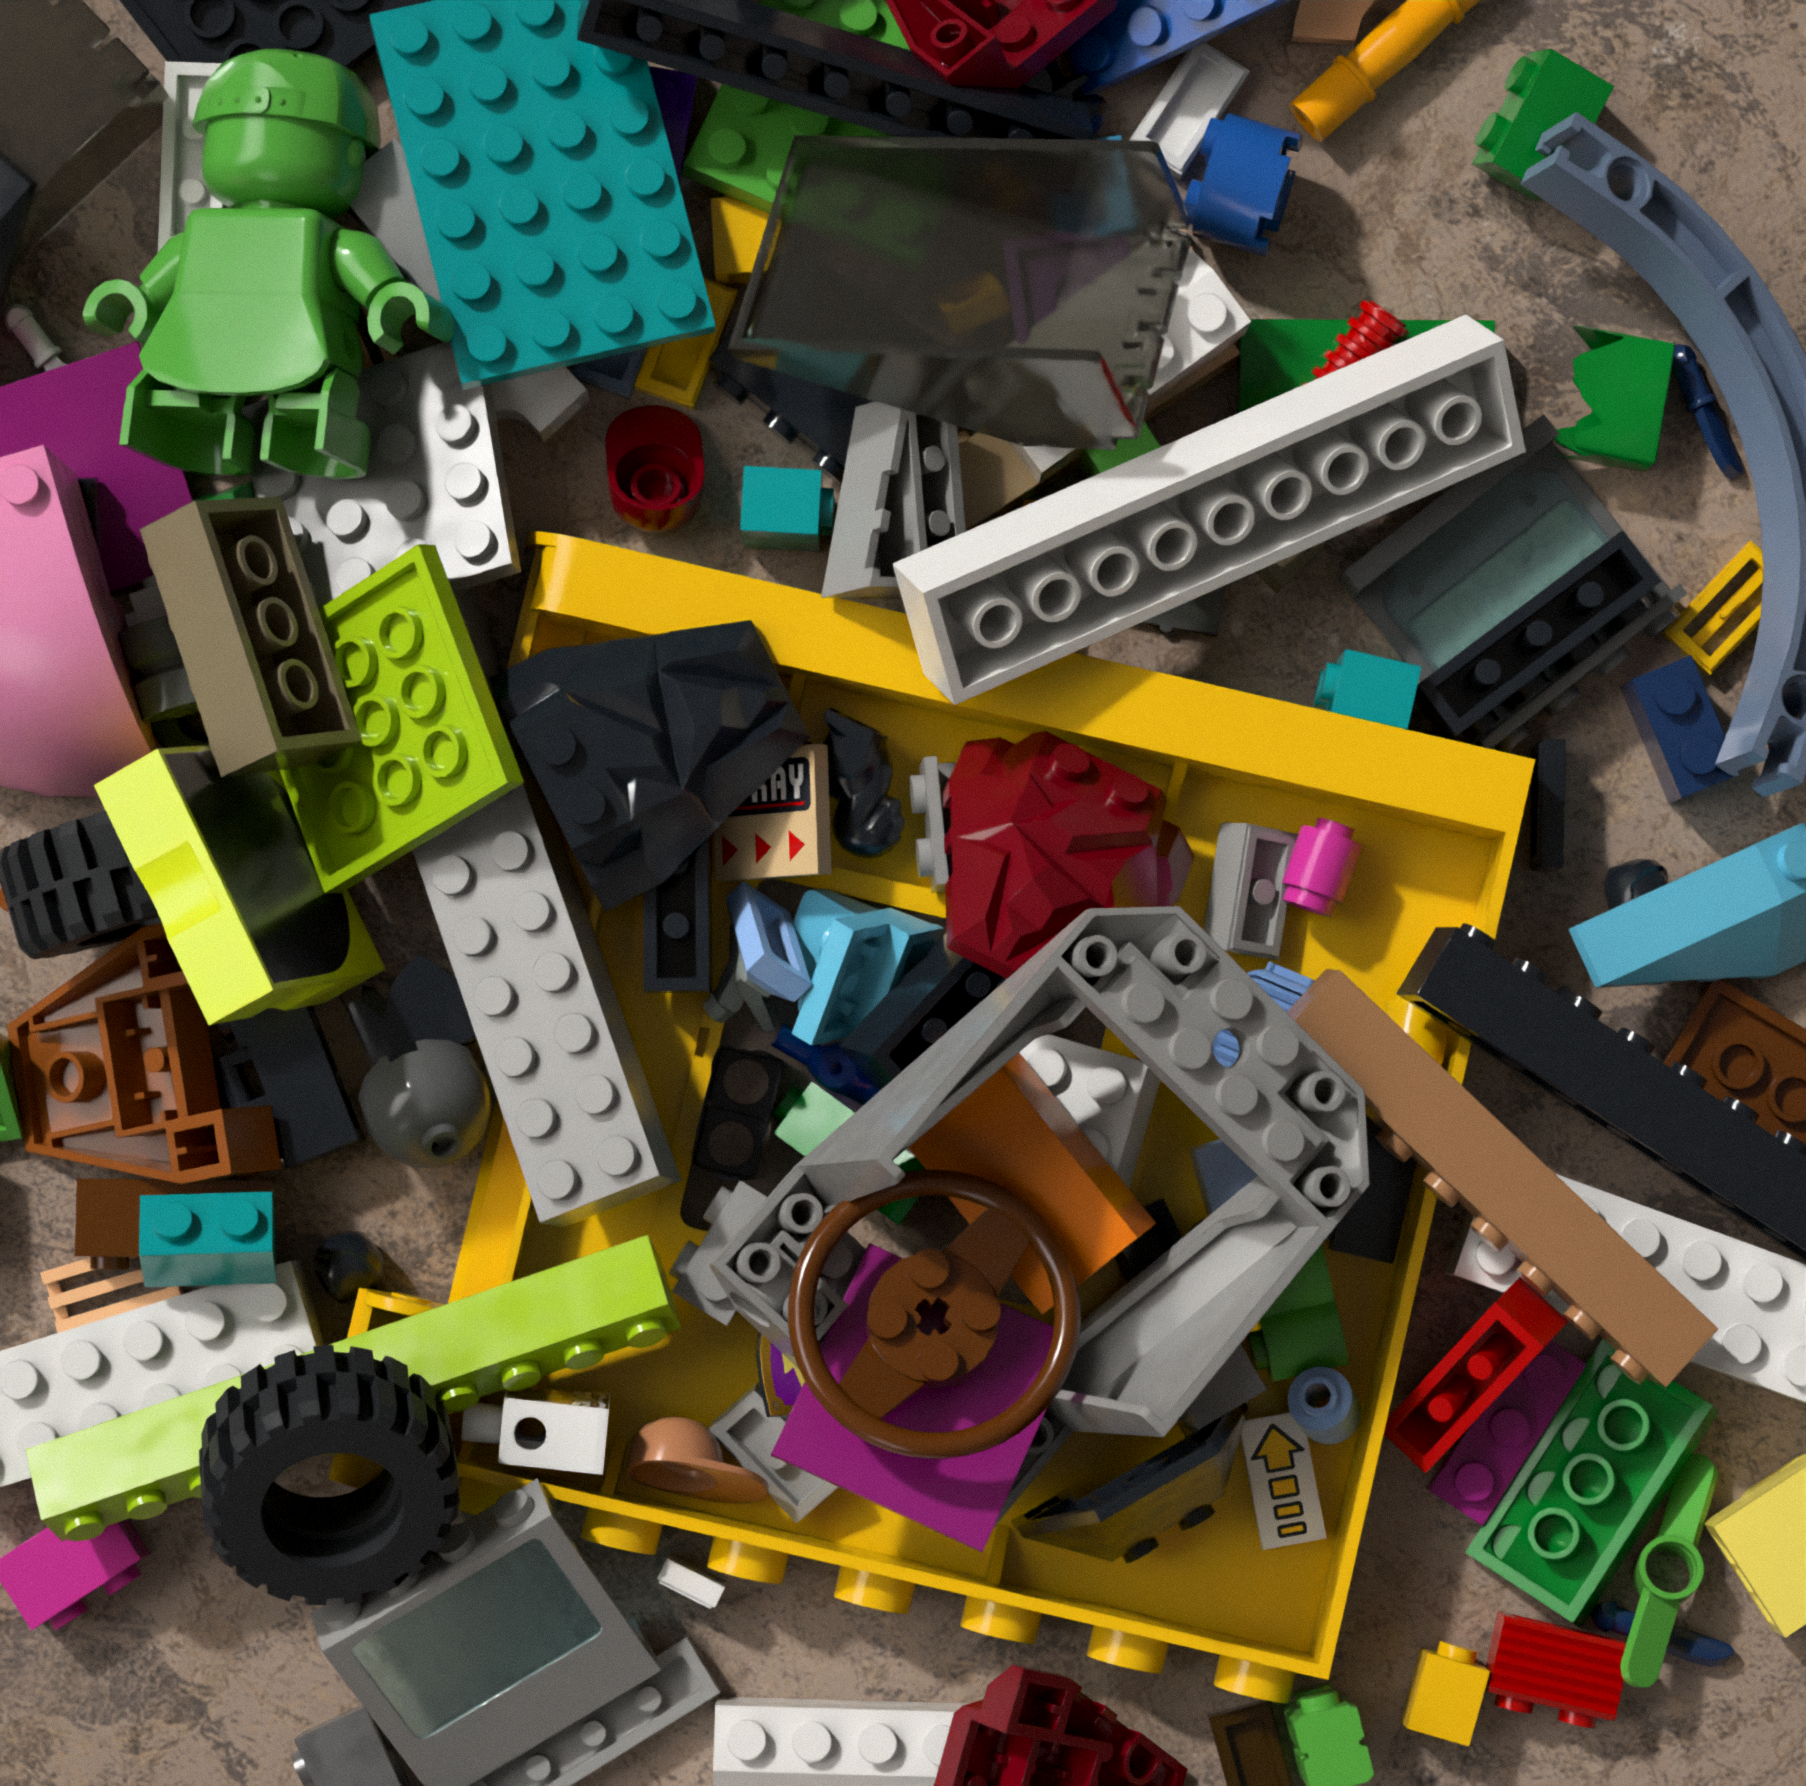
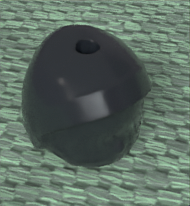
(1632, 880)
(347, 1264)

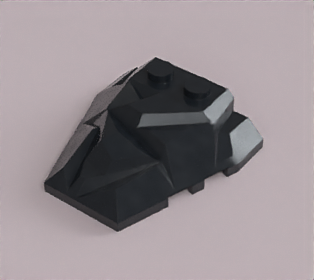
(649, 743)

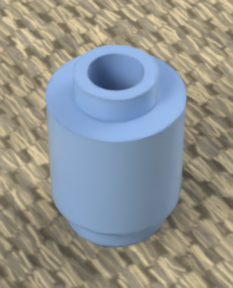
(1333, 1421)

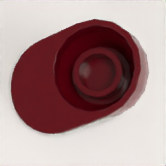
(654, 468)

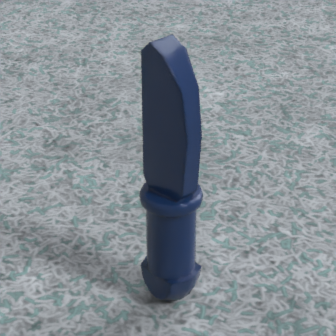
(1708, 418)
(1682, 1642)

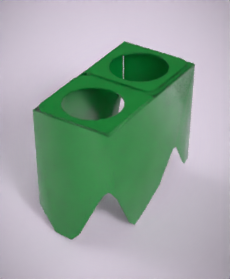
(1627, 389)

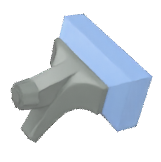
(762, 959)

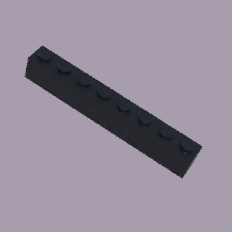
(822, 70)
(1613, 1080)

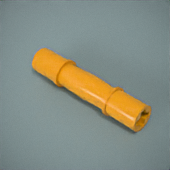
(1373, 62)

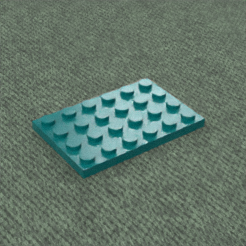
(539, 186)

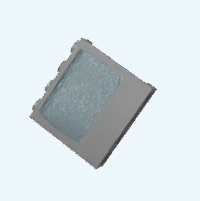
(486, 1644)

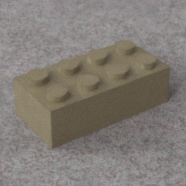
(250, 635)

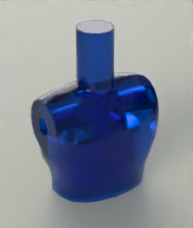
(843, 1079)

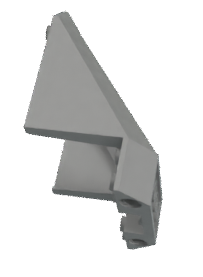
(1180, 1319)

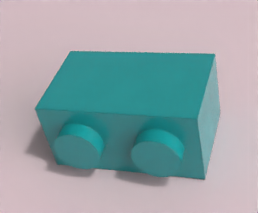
(785, 509)
(1368, 688)
(207, 1239)

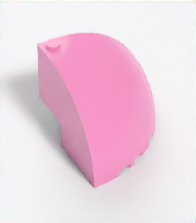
(62, 669)

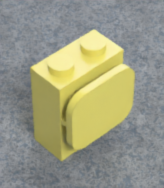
(1767, 1544)

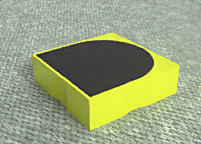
(235, 885)

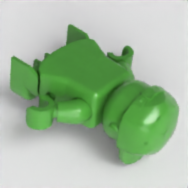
(269, 285)

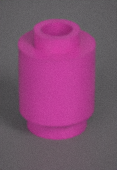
(1321, 867)

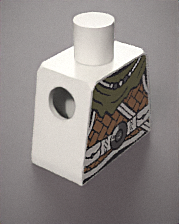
(573, 1425)

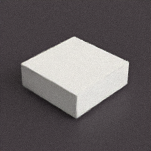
(691, 1581)

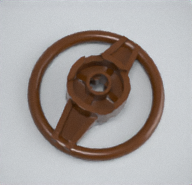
(962, 1284)

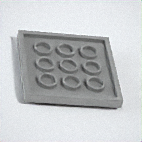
(427, 481)

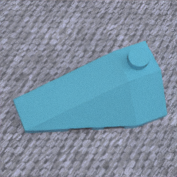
(1709, 925)

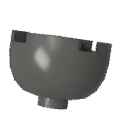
(427, 1104)

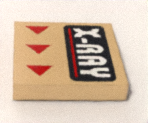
(781, 826)

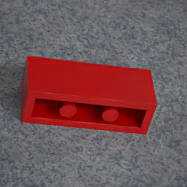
(1473, 1374)

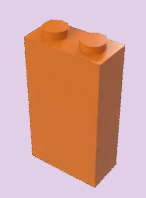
(1031, 1146)

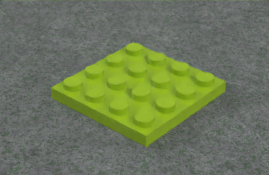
(424, 723)

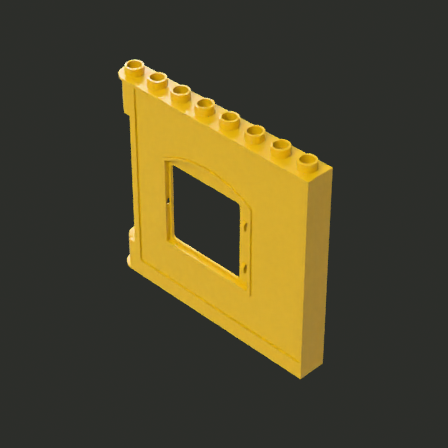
(1434, 853)

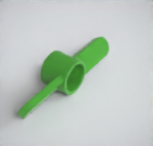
(1678, 1535)

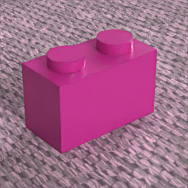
(53, 1576)

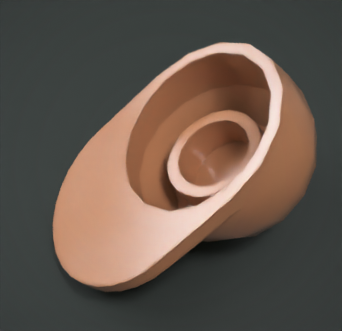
(688, 1461)

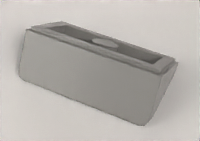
(1247, 890)

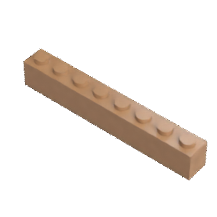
(1504, 1187)

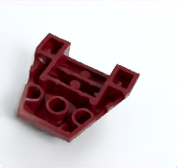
(1044, 839)
(1048, 1733)

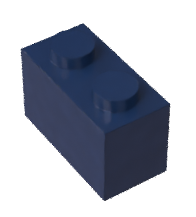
(1677, 727)

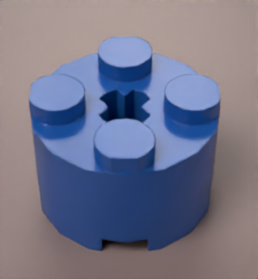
(1243, 183)

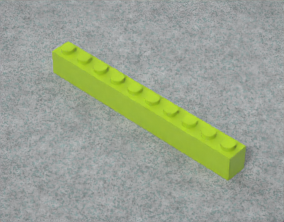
(460, 1348)

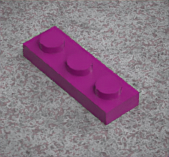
(1504, 1434)

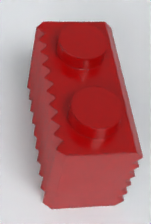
(1554, 1668)

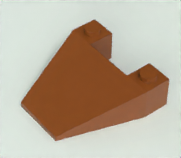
(126, 1076)

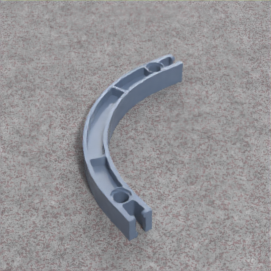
(1763, 382)

